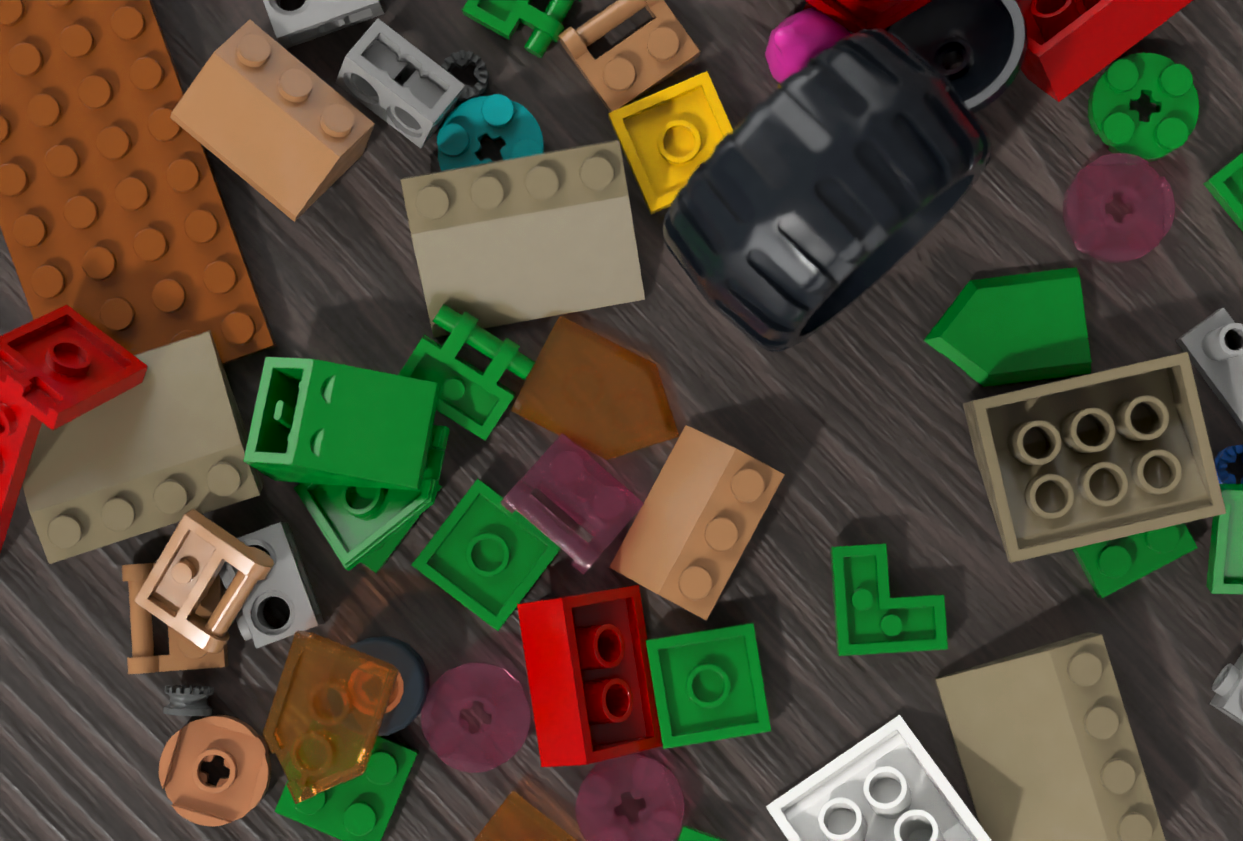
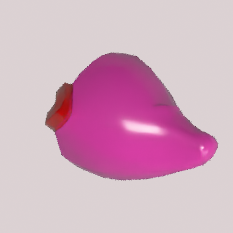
(801, 39)

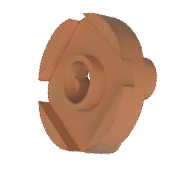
(188, 785)

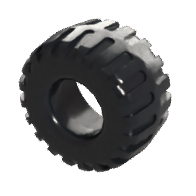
(825, 188)

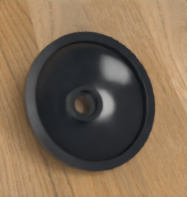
(979, 33)

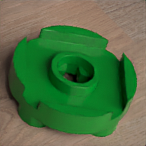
(1167, 86)

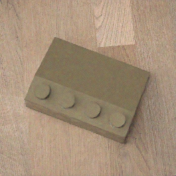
(525, 236)
(142, 455)
(1095, 457)
(1050, 746)

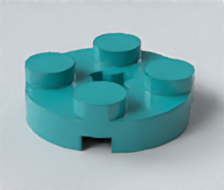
(495, 116)

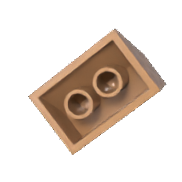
(272, 120)
(696, 521)

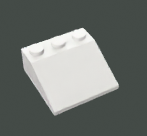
(877, 793)

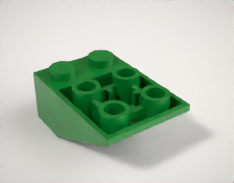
(340, 425)

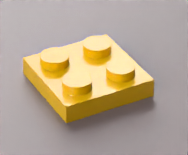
(670, 136)

